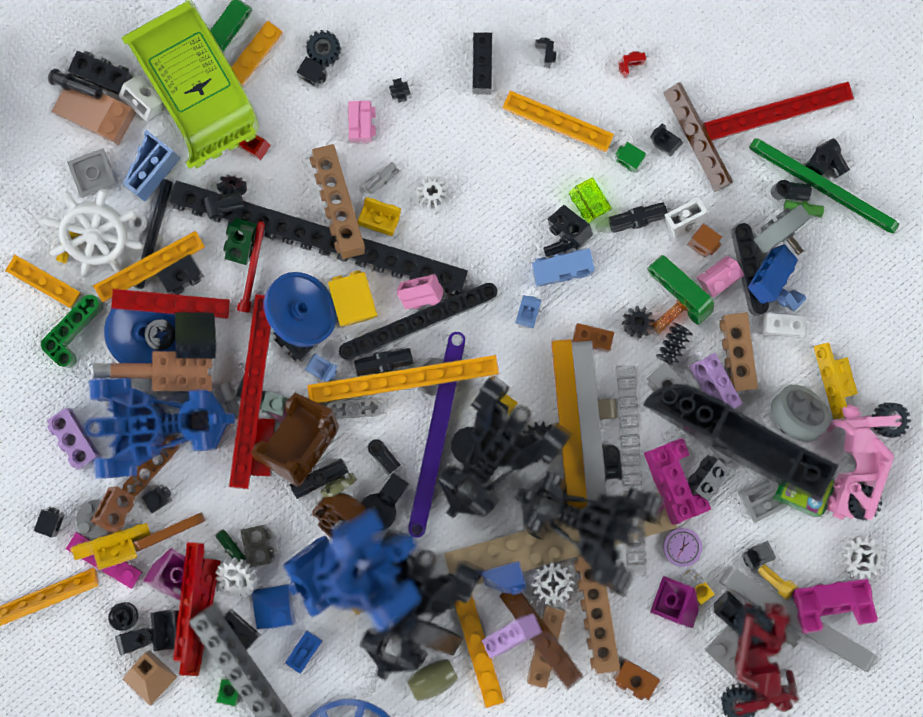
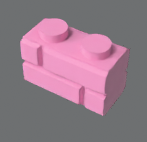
(360, 121)
(720, 276)
(420, 292)

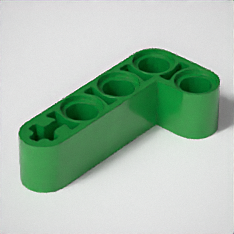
(230, 23)
(684, 289)
(74, 329)

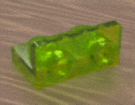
(589, 200)

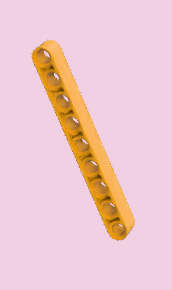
(569, 418)

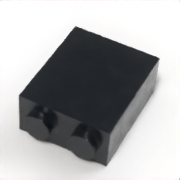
(195, 335)

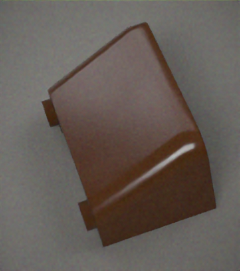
(298, 440)

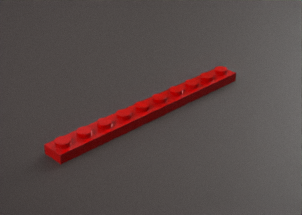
(251, 397)

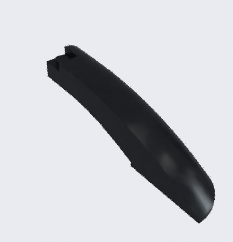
(743, 439)

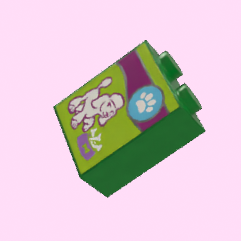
(802, 502)

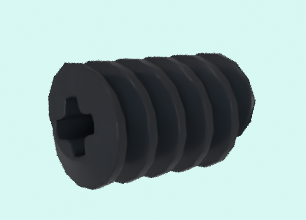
(674, 344)

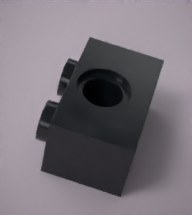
(169, 275)

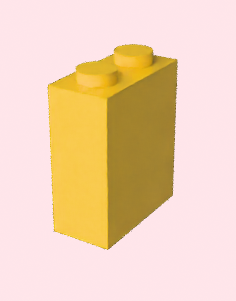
(352, 298)

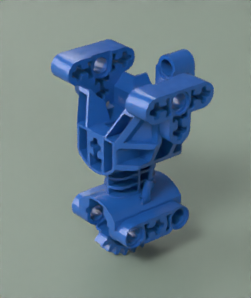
(144, 426)
(353, 570)

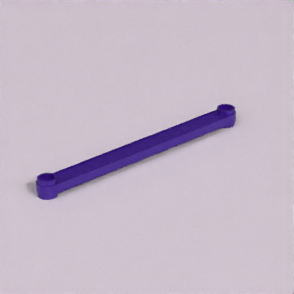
(435, 442)

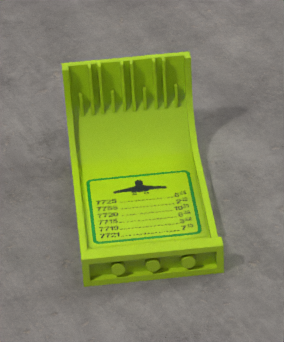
(194, 82)

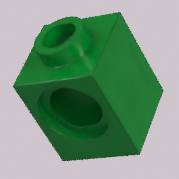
(629, 156)
(224, 697)

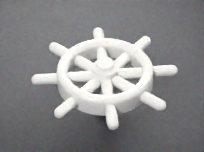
(93, 232)

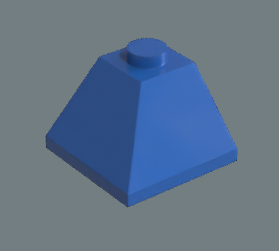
(505, 578)
(273, 607)

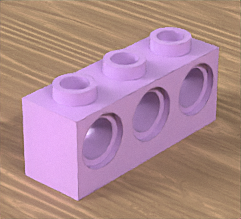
(714, 380)
(82, 443)
(511, 636)

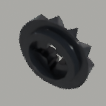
(224, 185)
(163, 326)

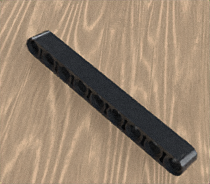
(425, 314)

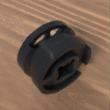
(123, 616)

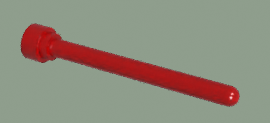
(245, 303)

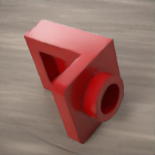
(633, 59)

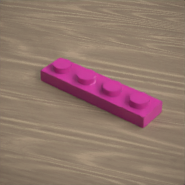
(122, 572)

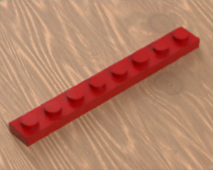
(779, 111)

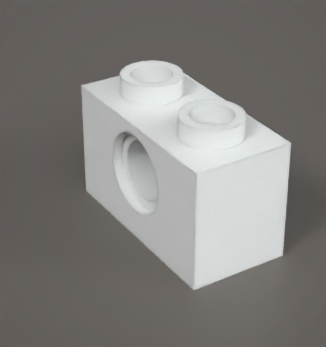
(141, 97)
(687, 218)
(783, 325)

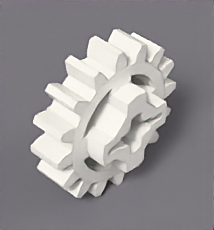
(868, 563)
(236, 577)
(544, 583)

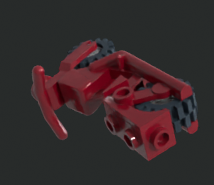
(755, 644)

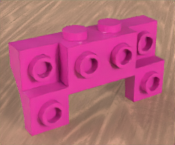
(672, 482)
(834, 599)

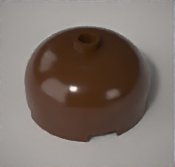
(336, 508)

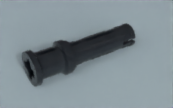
(68, 82)

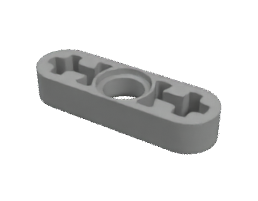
(367, 403)

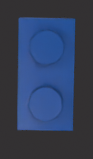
(303, 651)

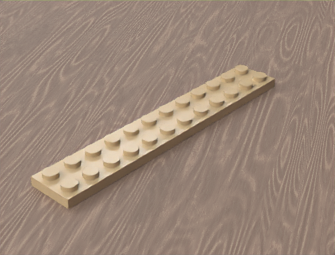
(530, 550)

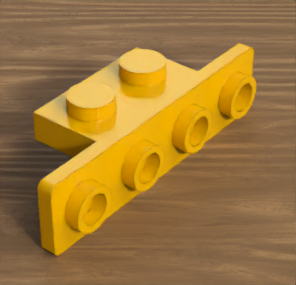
(836, 379)
(113, 547)

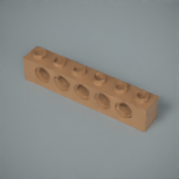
(328, 156)
(610, 661)

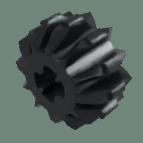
(638, 315)

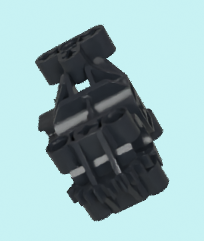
(500, 445)
(598, 525)
(436, 598)

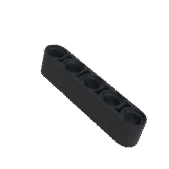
(744, 260)
(431, 635)

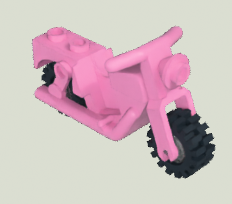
(871, 459)

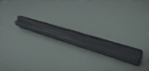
(156, 222)

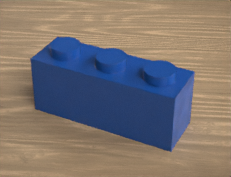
(773, 274)

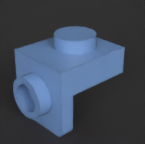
(791, 300)
(528, 311)
(321, 368)

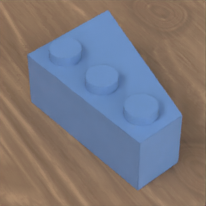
(150, 166)
(563, 267)

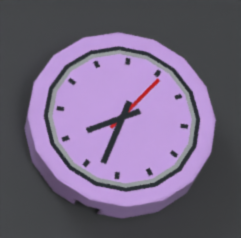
(682, 547)

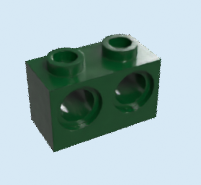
(237, 240)

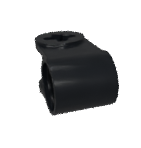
(613, 464)
(132, 641)

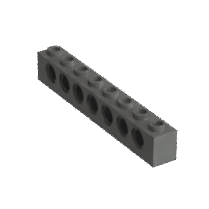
(237, 664)

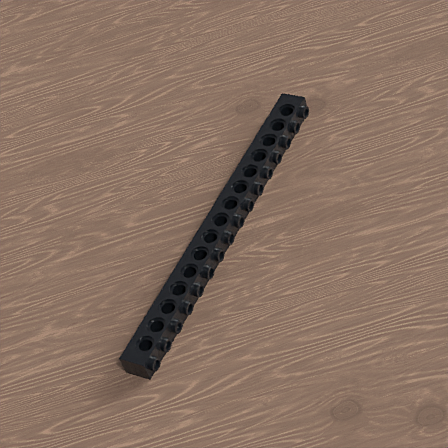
(182, 191)

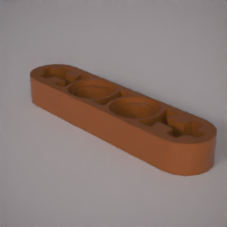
(154, 469)
(169, 532)

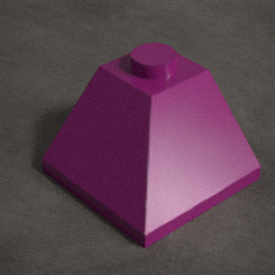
(167, 574)
(676, 602)

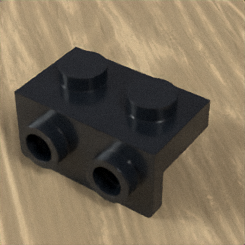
(708, 477)
(164, 629)

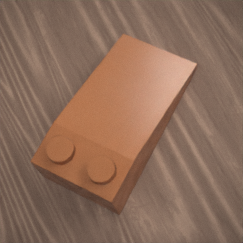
(102, 116)

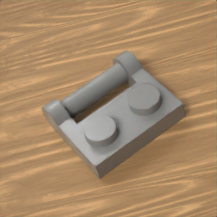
(764, 505)

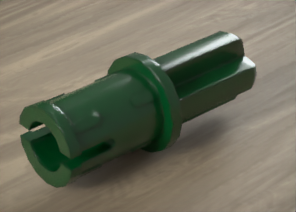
(229, 545)

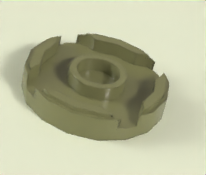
(338, 485)

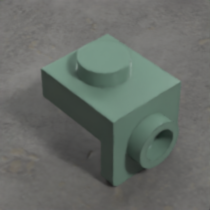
(273, 403)

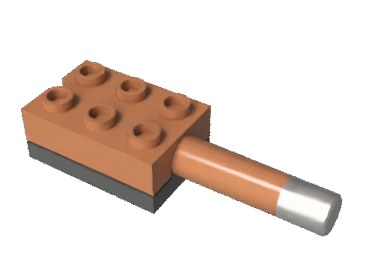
(165, 371)

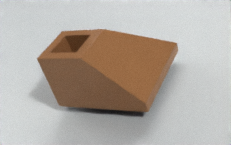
(149, 677)

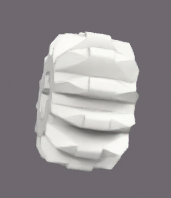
(428, 187)

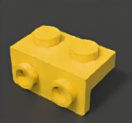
(379, 216)

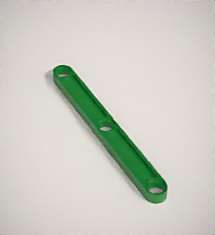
(824, 186)

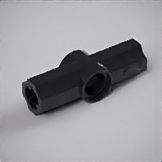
(637, 217)
(383, 362)
(331, 472)

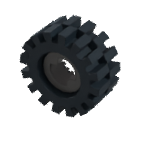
(321, 39)

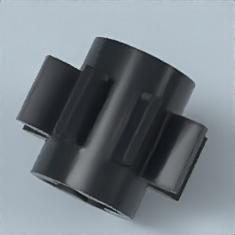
(399, 90)

